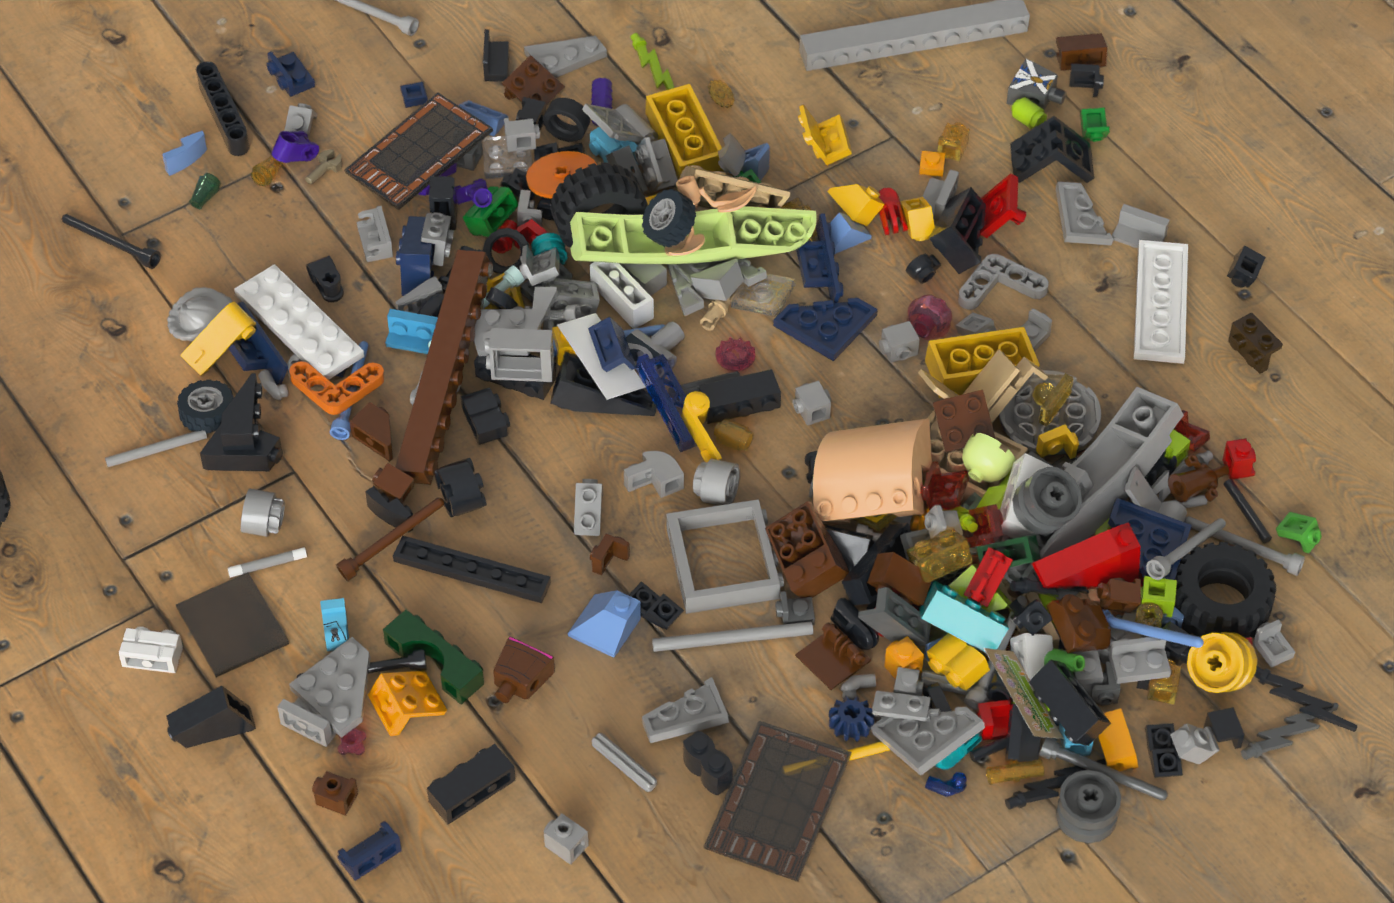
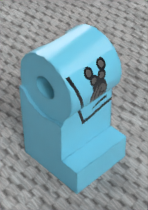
(334, 622)

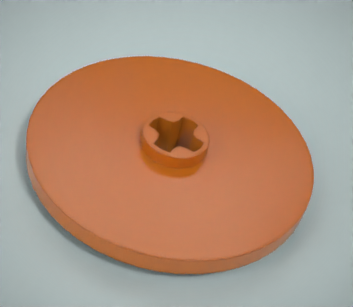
(551, 170)

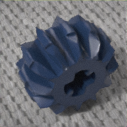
(851, 718)

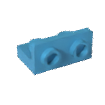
(410, 331)

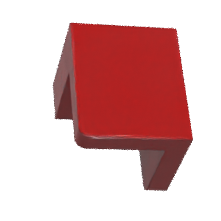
(995, 718)

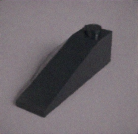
(579, 393)

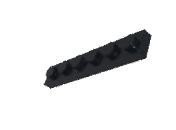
(472, 569)

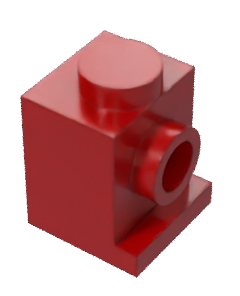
(1239, 458)

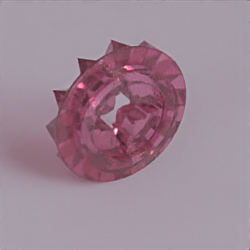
(728, 359)

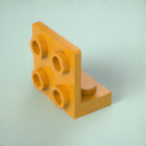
(403, 696)

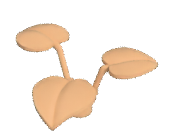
(724, 203)

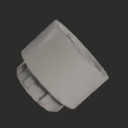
(716, 481)
(262, 513)

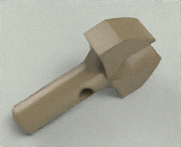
(326, 164)

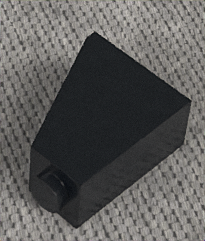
(266, 454)
(210, 719)

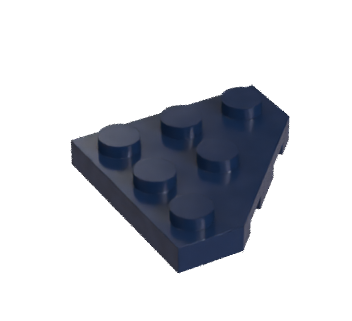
(825, 324)
(1154, 531)

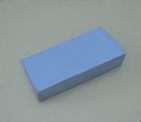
(489, 116)

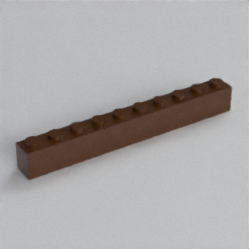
(444, 366)

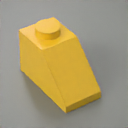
(858, 202)
(918, 218)

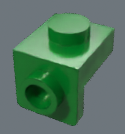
(1094, 124)

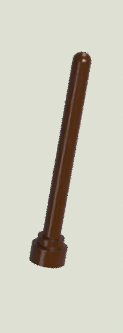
(350, 566)

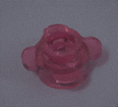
(353, 736)

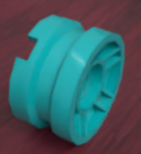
(549, 241)

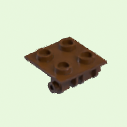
(532, 82)
(962, 417)
(833, 656)

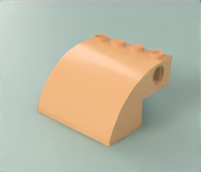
(871, 471)

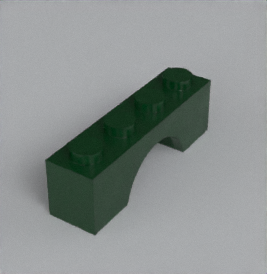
(459, 674)

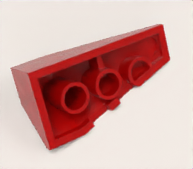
(1092, 561)

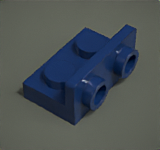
(290, 73)

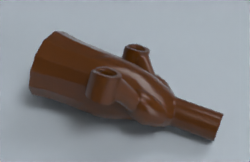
(1192, 482)

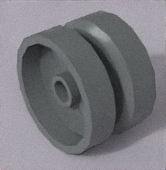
(1047, 500)
(1088, 806)

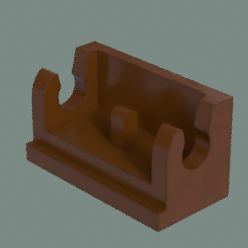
(1081, 49)

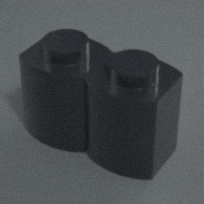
(484, 415)
(707, 763)

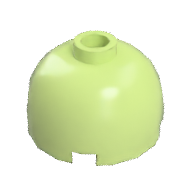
(985, 459)

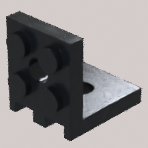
(1049, 143)

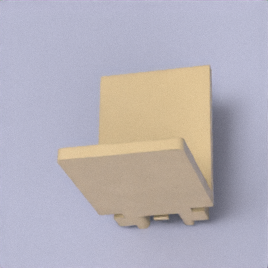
(998, 379)

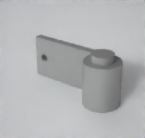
(1144, 496)

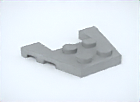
(684, 287)
(514, 319)

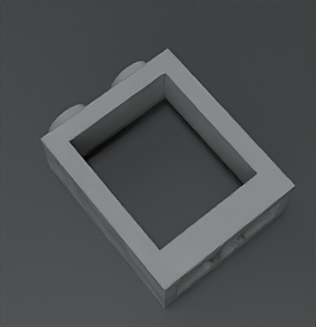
(520, 367)

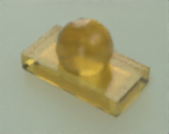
(1052, 397)

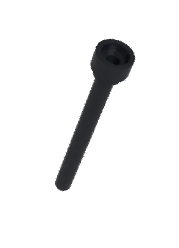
(147, 256)
(414, 660)

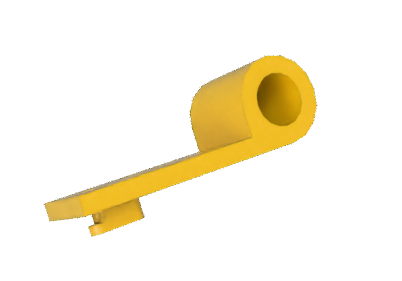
(218, 336)
(694, 415)

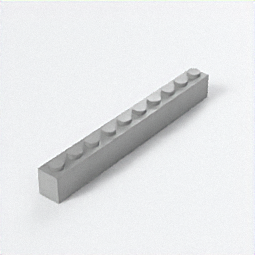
(913, 33)

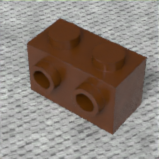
(900, 577)

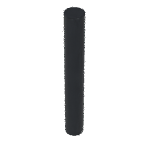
(1247, 511)

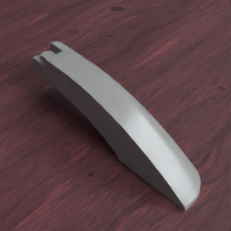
(1130, 440)

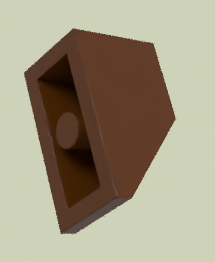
(373, 430)

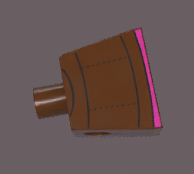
(521, 670)

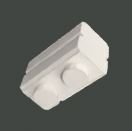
(151, 650)

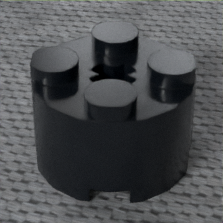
(460, 487)

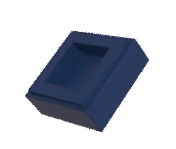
(413, 94)

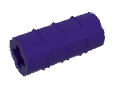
(601, 93)

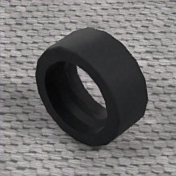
(559, 128)
(500, 233)

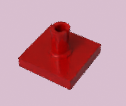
(1002, 206)

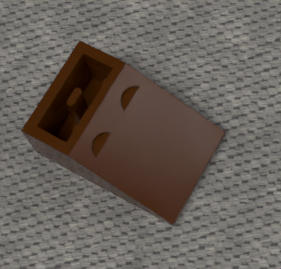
(806, 552)

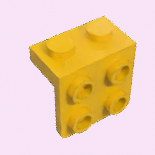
(827, 138)

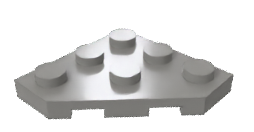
(337, 686)
(929, 741)

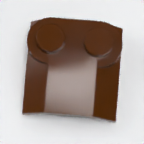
(1080, 624)

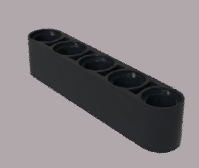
(222, 108)

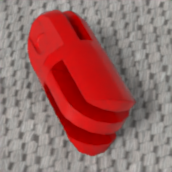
(891, 210)

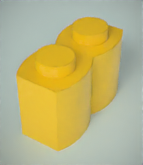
(957, 661)

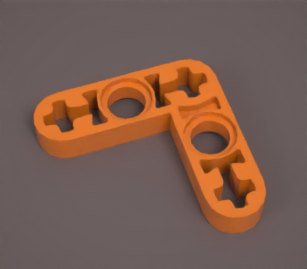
(333, 392)

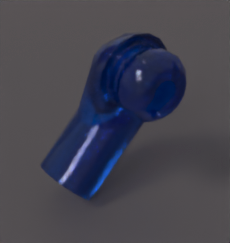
(949, 787)

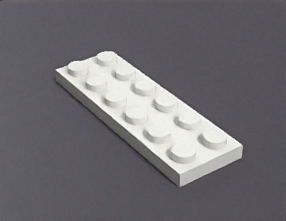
(1161, 302)
(299, 322)

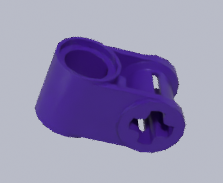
(294, 147)

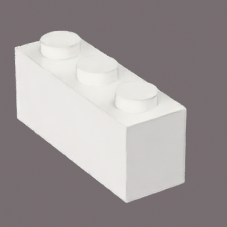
(622, 293)
(1021, 470)

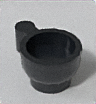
(923, 268)

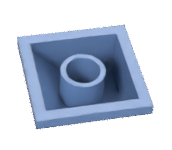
(607, 621)

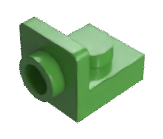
(1301, 529)

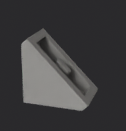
(718, 281)

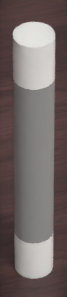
(267, 562)

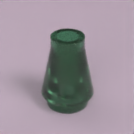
(205, 189)

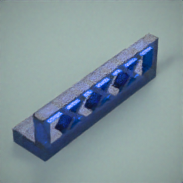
(662, 399)

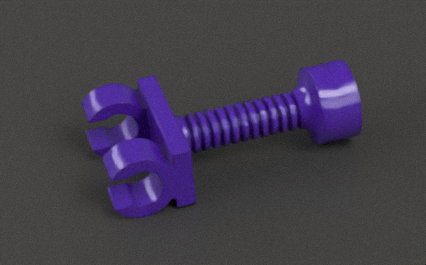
(476, 192)

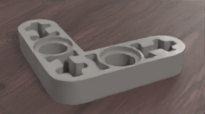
(994, 275)

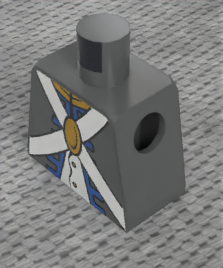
(1035, 84)

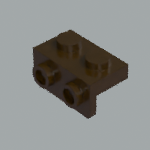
(1254, 341)

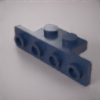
(818, 261)
(259, 352)

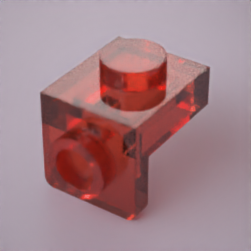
(1194, 433)

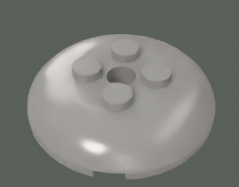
(1079, 413)

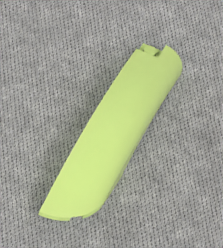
(727, 236)

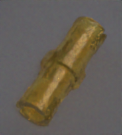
(1015, 771)

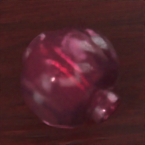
(926, 314)

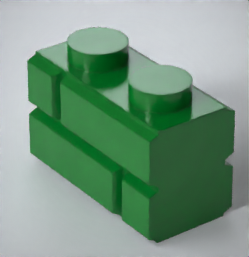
(487, 220)

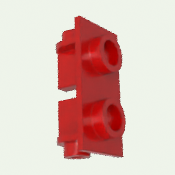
(988, 577)

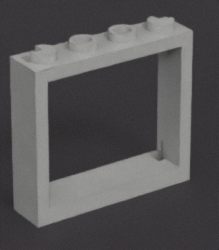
(728, 595)

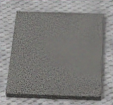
(232, 624)

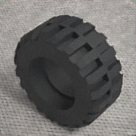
(592, 188)
(1230, 567)

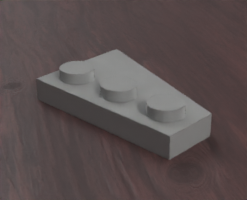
(567, 55)
(1078, 217)
(689, 714)

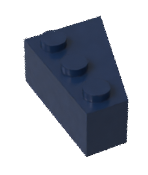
(414, 256)

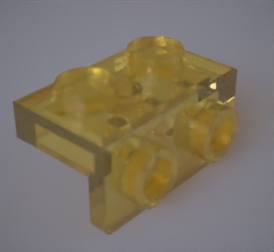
(940, 554)

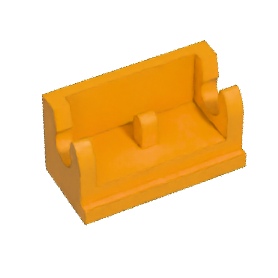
(1117, 743)

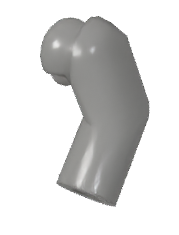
(855, 682)

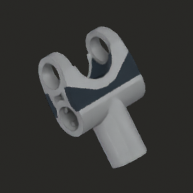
(657, 345)

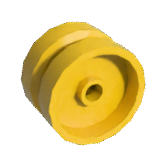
(1222, 663)

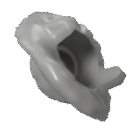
(195, 312)

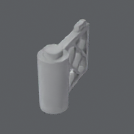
(621, 123)

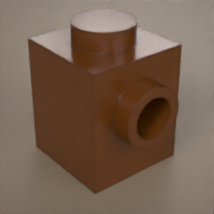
(393, 483)

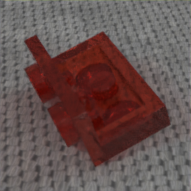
(944, 488)
(989, 525)

